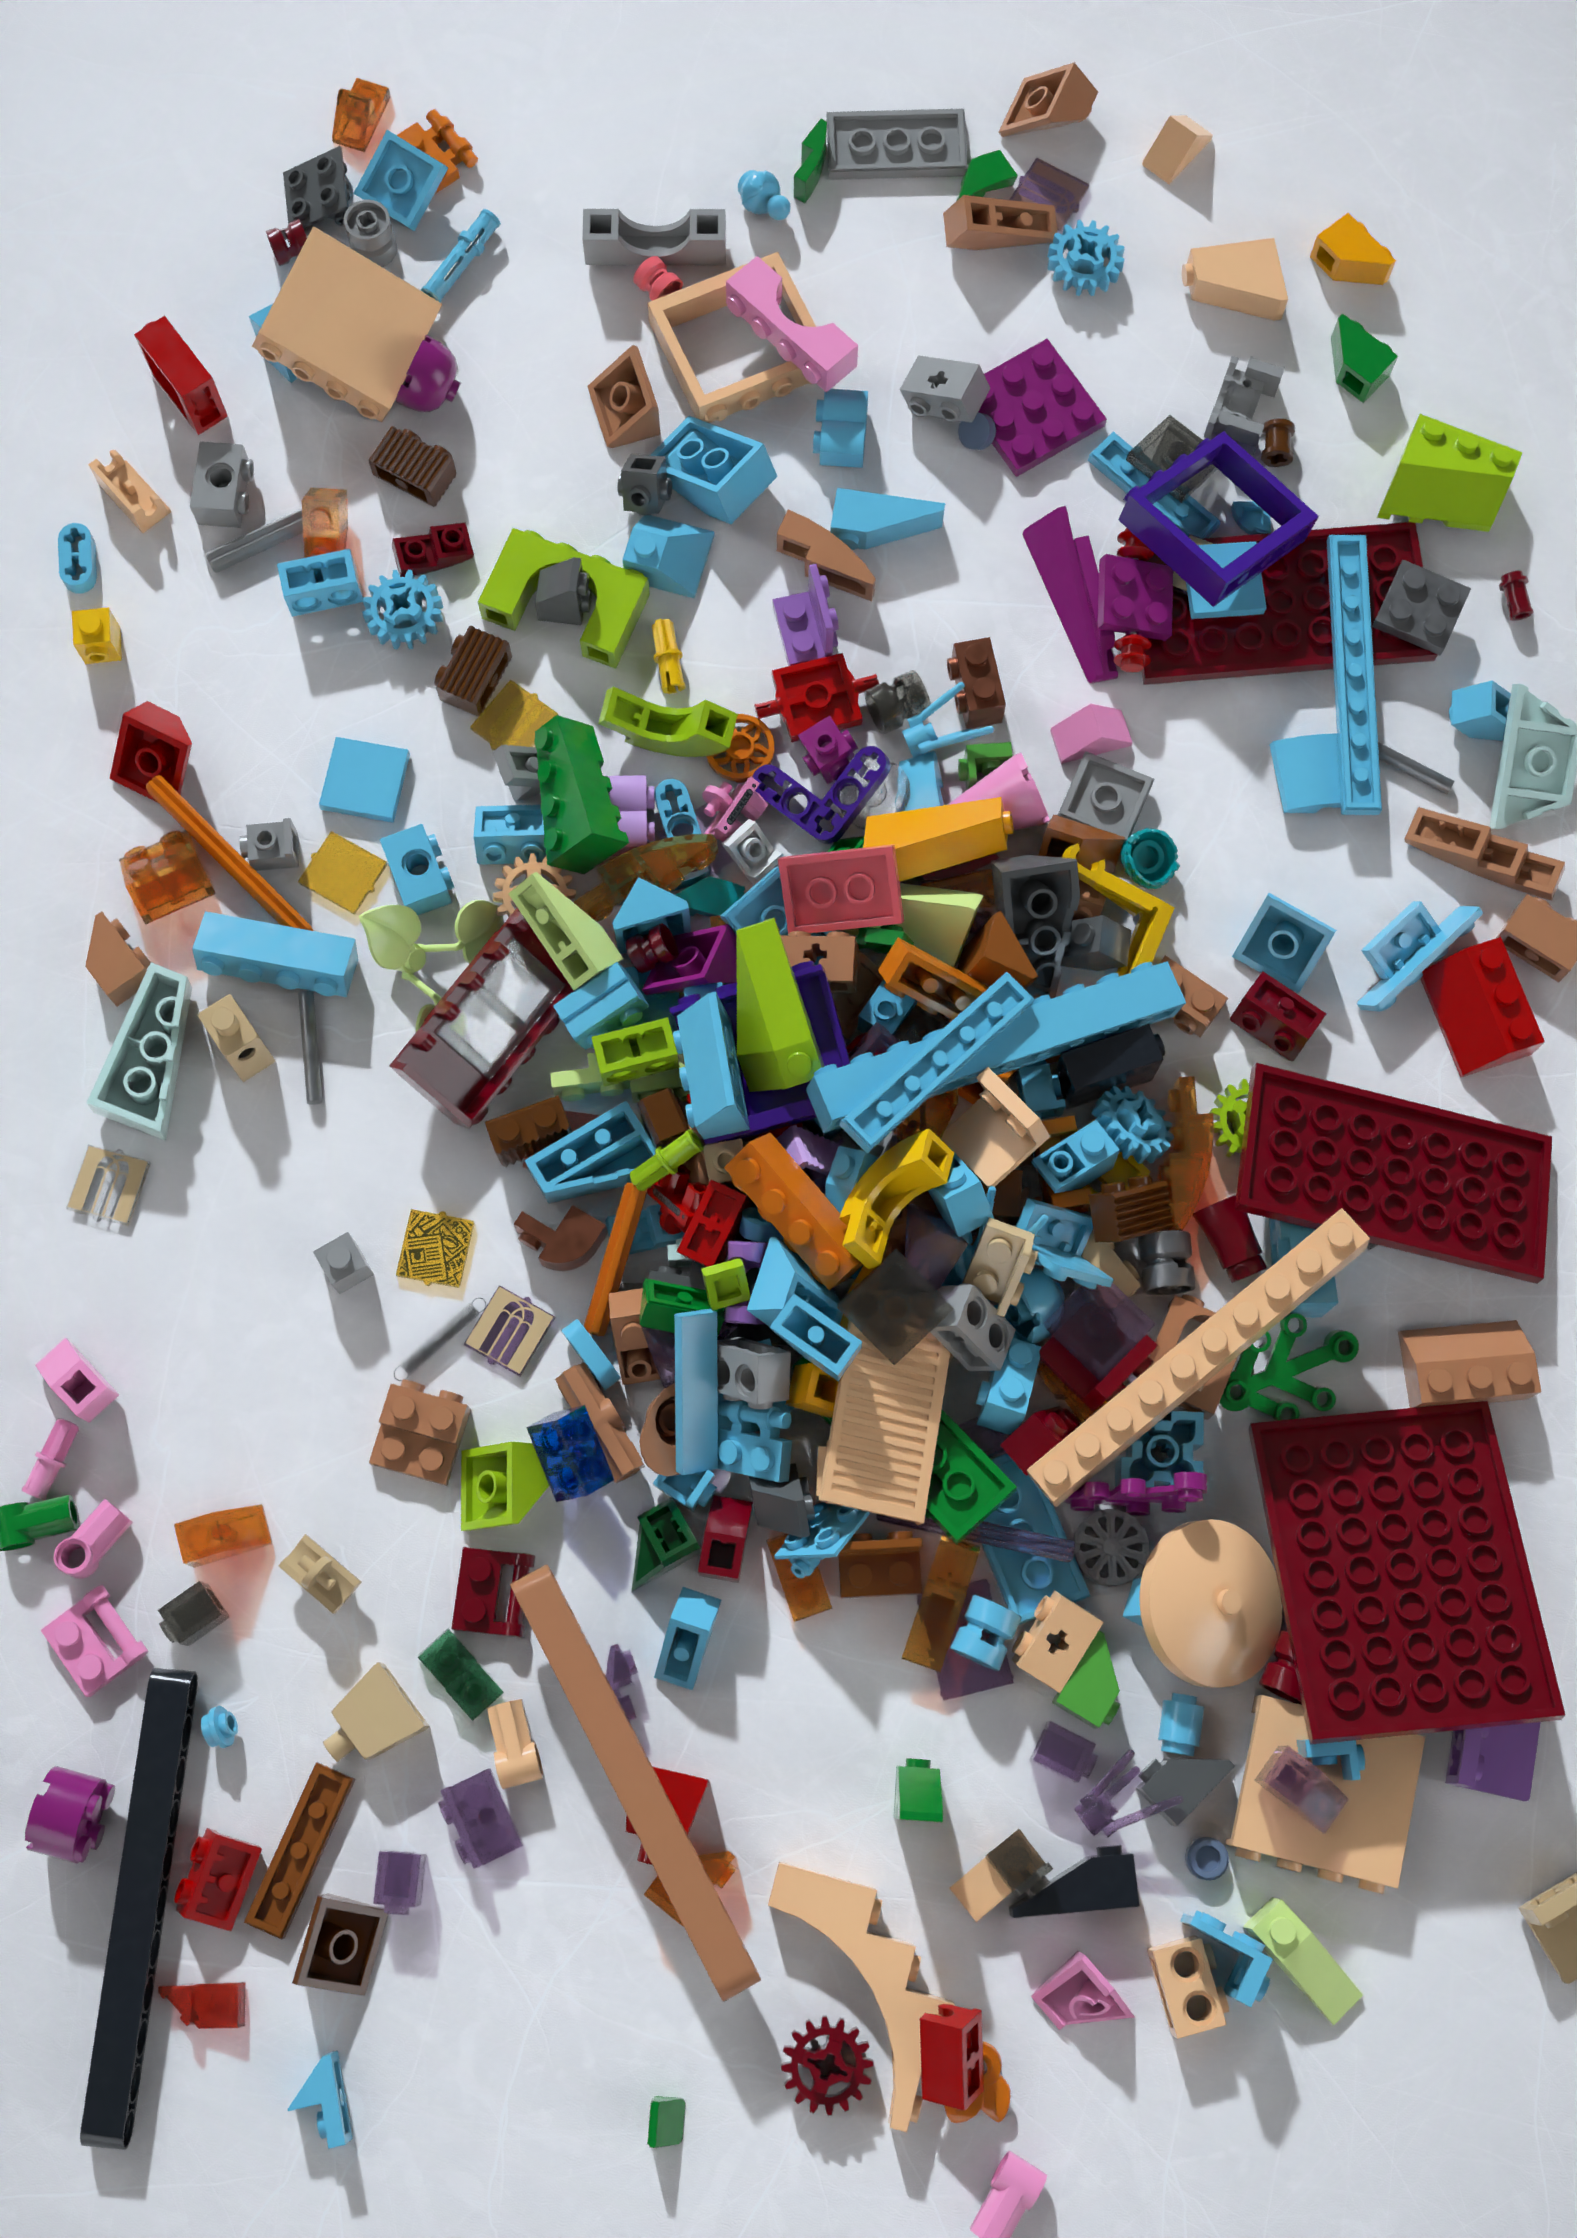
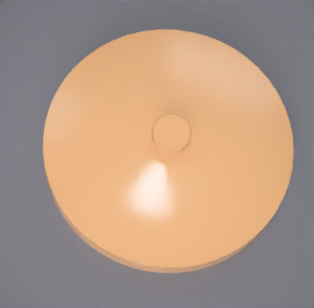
(1210, 1603)

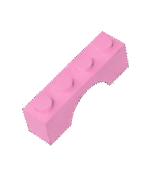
(819, 352)

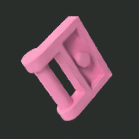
(84, 1650)

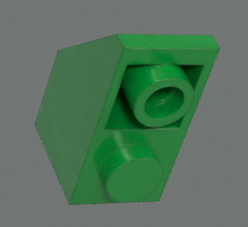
(1359, 358)

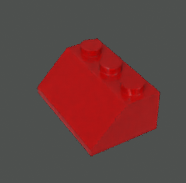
(1481, 1008)

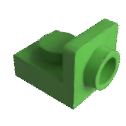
(982, 759)

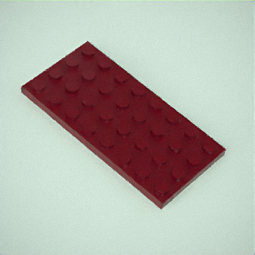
(1297, 621)
(1398, 1169)

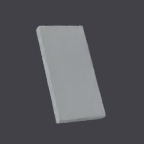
(896, 144)

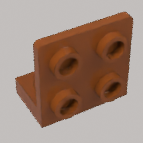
(880, 1566)

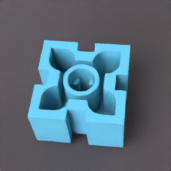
(1178, 1436)

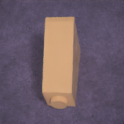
(1238, 277)

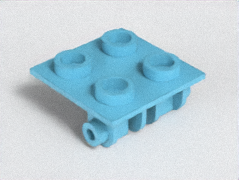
(828, 1536)

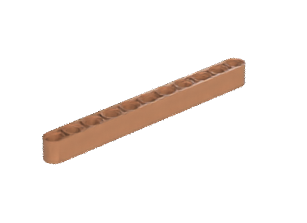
(636, 1784)

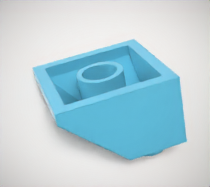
(668, 554)

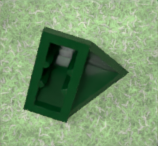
(662, 1543)

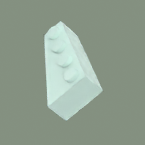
(145, 1057)

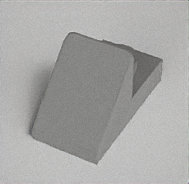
(518, 770)

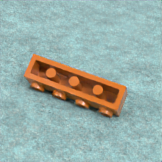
(928, 980)
(794, 1208)

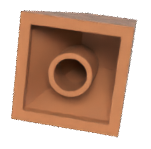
(1050, 101)

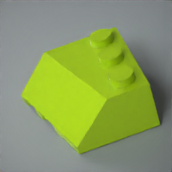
(1450, 477)

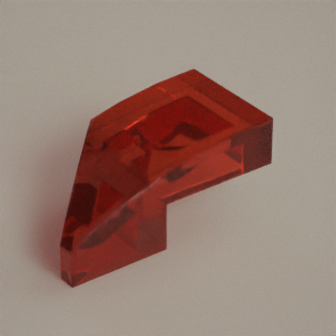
(208, 2003)

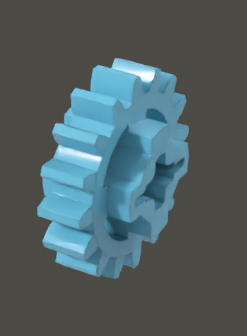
(1085, 257)
(403, 612)
(1134, 1124)

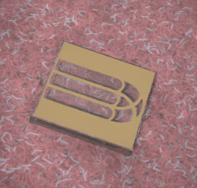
(108, 1185)

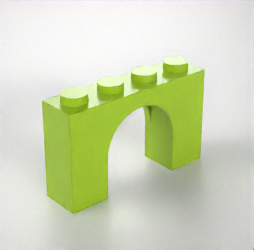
(618, 591)

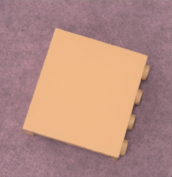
(346, 325)
(1370, 1830)

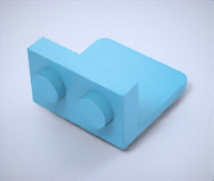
(1062, 1243)
(1248, 1975)

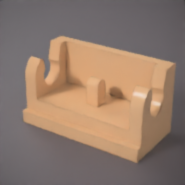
(130, 492)

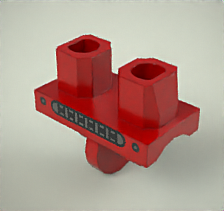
(677, 1200)

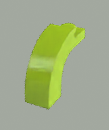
(666, 730)

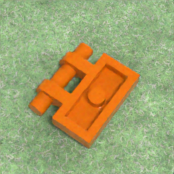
(427, 141)

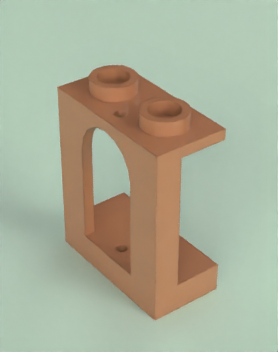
(1179, 1313)

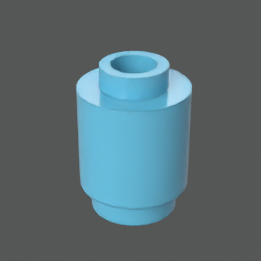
(1180, 1725)

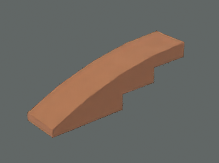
(1484, 854)

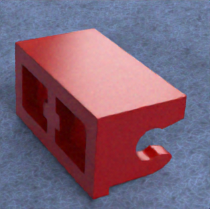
(714, 1225)
(952, 2056)

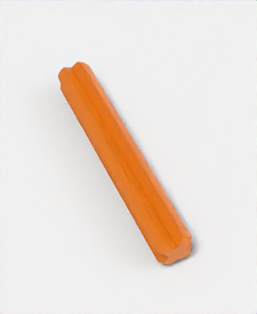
(615, 1258)

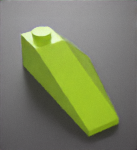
(772, 1022)

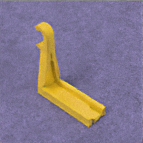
(1152, 911)

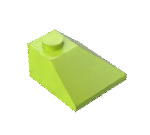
(499, 1484)

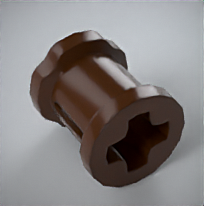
(1278, 442)

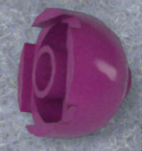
(429, 378)

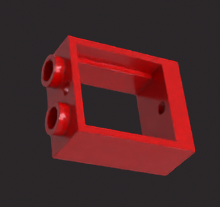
(181, 374)

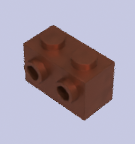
(983, 696)

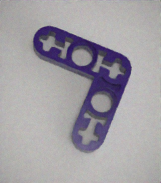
(820, 809)

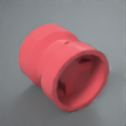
(655, 278)

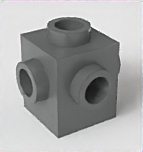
(644, 484)

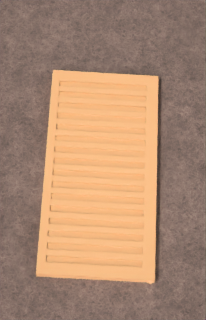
(886, 1430)

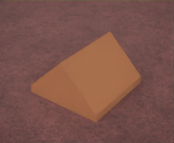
(625, 401)

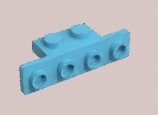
(1409, 947)

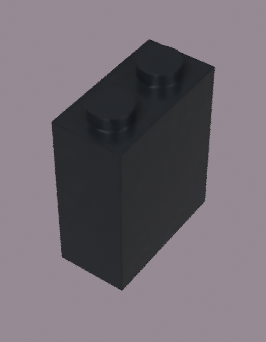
(1113, 1061)

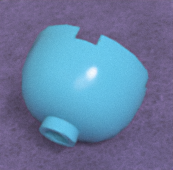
(1037, 1303)

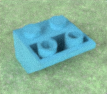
(781, 1277)

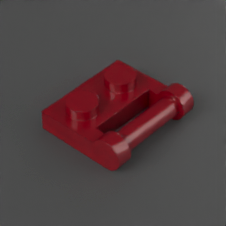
(479, 1592)

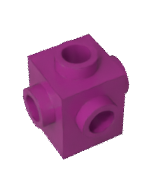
(827, 749)

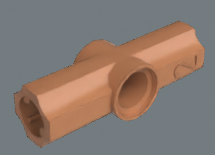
(581, 1389)

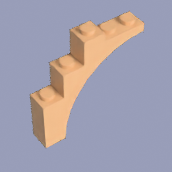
(843, 1914)

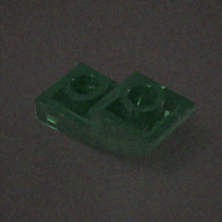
(460, 1674)

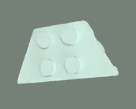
(1535, 760)

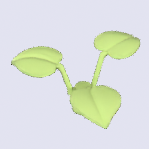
(395, 928)

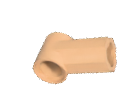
(516, 1755)

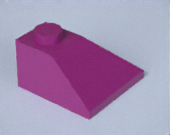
(703, 959)

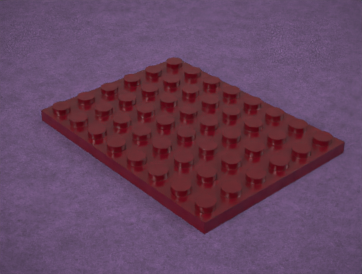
(1403, 1573)

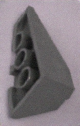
(1039, 905)

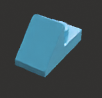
(327, 2088)

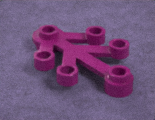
(1137, 1498)

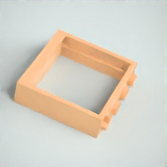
(706, 298)

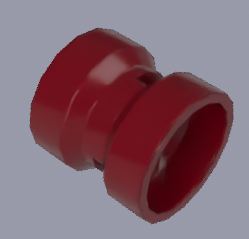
(296, 238)
(652, 948)

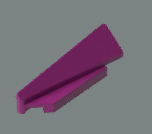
(1073, 586)

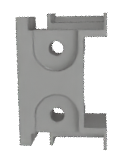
(1240, 398)

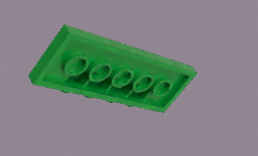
(963, 1480)

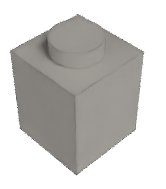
(343, 1263)

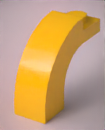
(887, 1187)

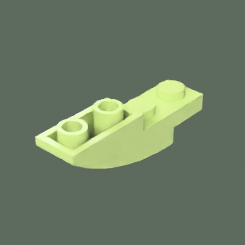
(574, 1084)

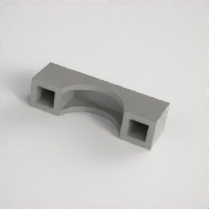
(616, 240)

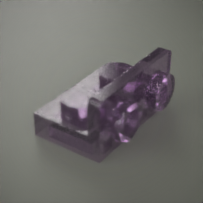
(480, 1819)

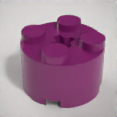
(68, 1815)

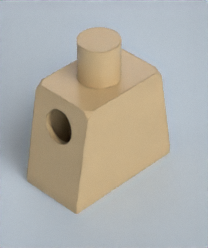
(233, 1035)
(374, 1717)

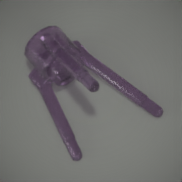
(1098, 1810)

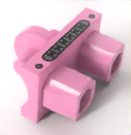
(742, 799)

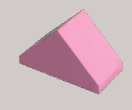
(1090, 730)

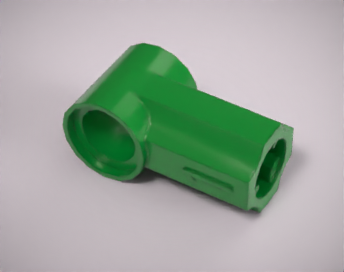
(26, 1522)

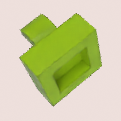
(726, 1284)

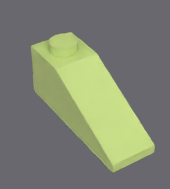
(566, 932)
(1303, 1959)

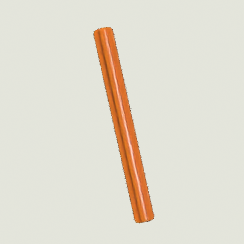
(225, 854)

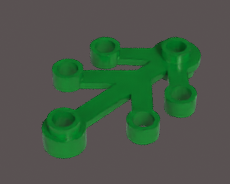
(1280, 1371)

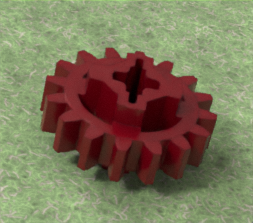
(852, 2075)

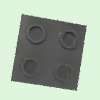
(317, 189)

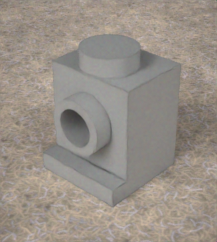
(279, 853)

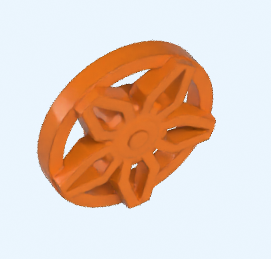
(743, 749)

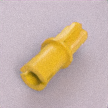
(667, 656)

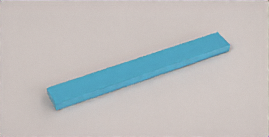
(1354, 675)

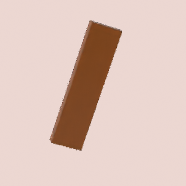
(299, 1851)

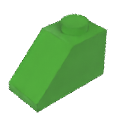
(1092, 1687)

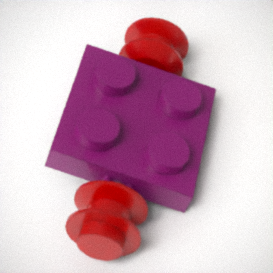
(1134, 600)

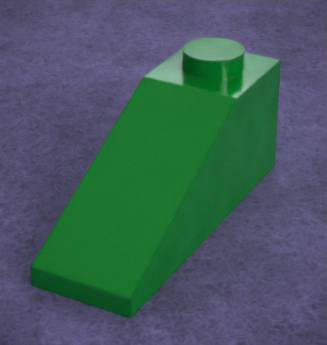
(918, 1792)

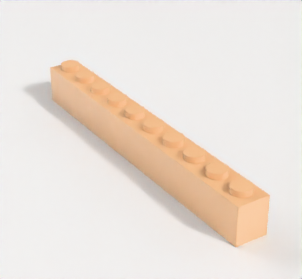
(1198, 1357)

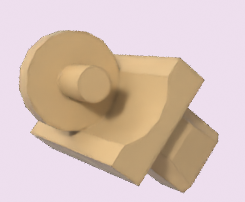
(320, 1574)

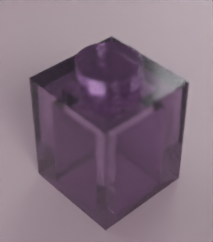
(1064, 1753)
(399, 1881)

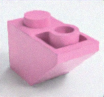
(76, 1381)

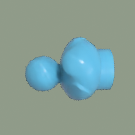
(761, 194)

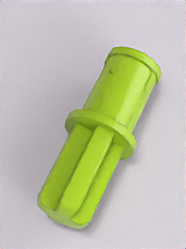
(666, 1160)

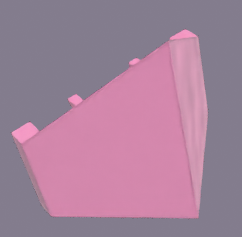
(1079, 1995)

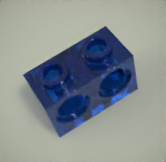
(570, 1453)

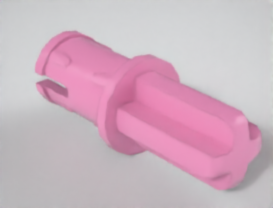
(50, 1459)

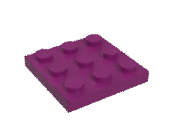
(1038, 407)

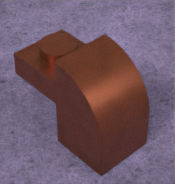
(569, 1245)

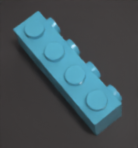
(275, 954)

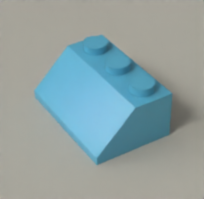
(710, 1069)

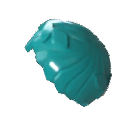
(1150, 858)

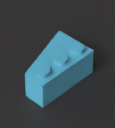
(592, 1157)

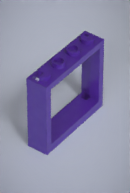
(1185, 555)

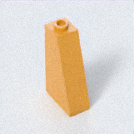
(941, 835)

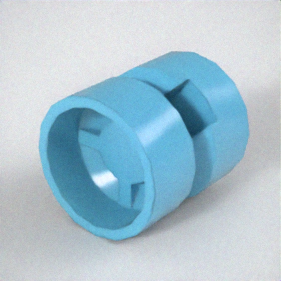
(991, 1619)

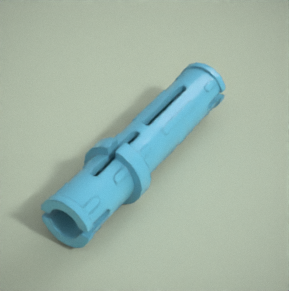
(484, 228)

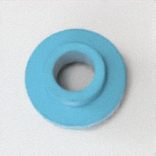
(219, 1727)

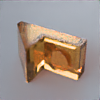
(359, 113)

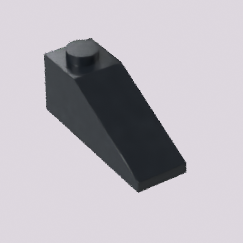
(1088, 1885)

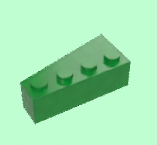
(575, 798)

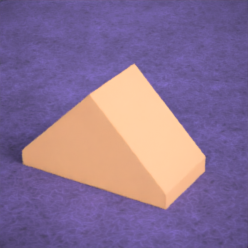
(1176, 147)

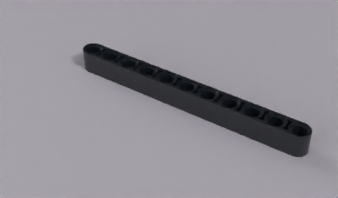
(139, 1910)

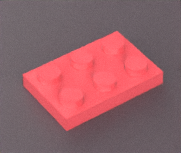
(841, 889)

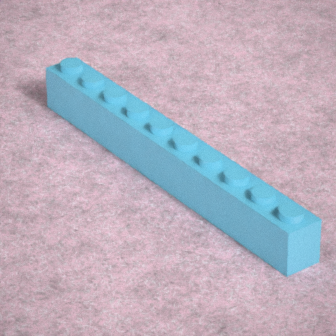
(1035, 1035)

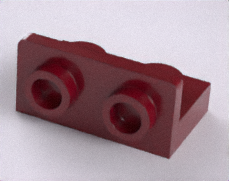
(1277, 1016)

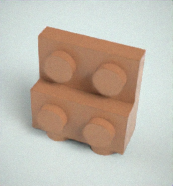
(420, 1432)

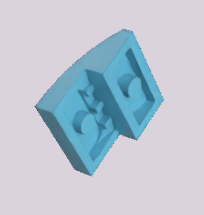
(1307, 772)

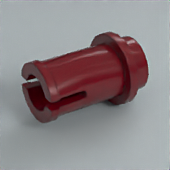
(1516, 595)

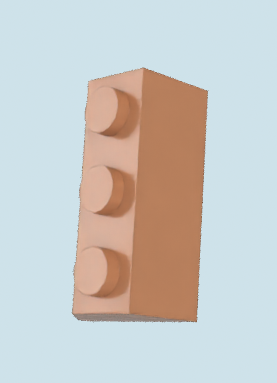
(1468, 1364)

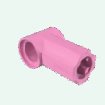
(95, 1537)
(1013, 2191)

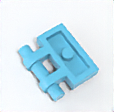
(754, 1453)

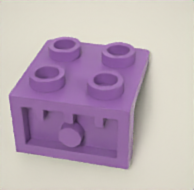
(807, 622)
(1494, 1759)

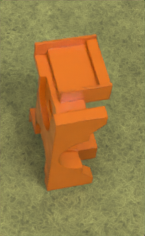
(1073, 1200)

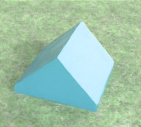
(646, 908)
(1284, 942)

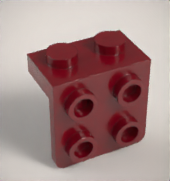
(1084, 1383)

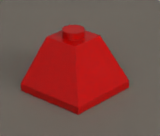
(150, 745)

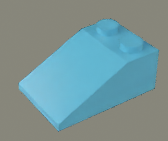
(716, 468)

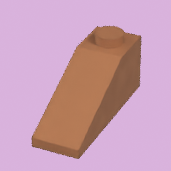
(997, 223)

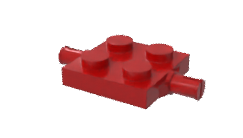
(815, 691)

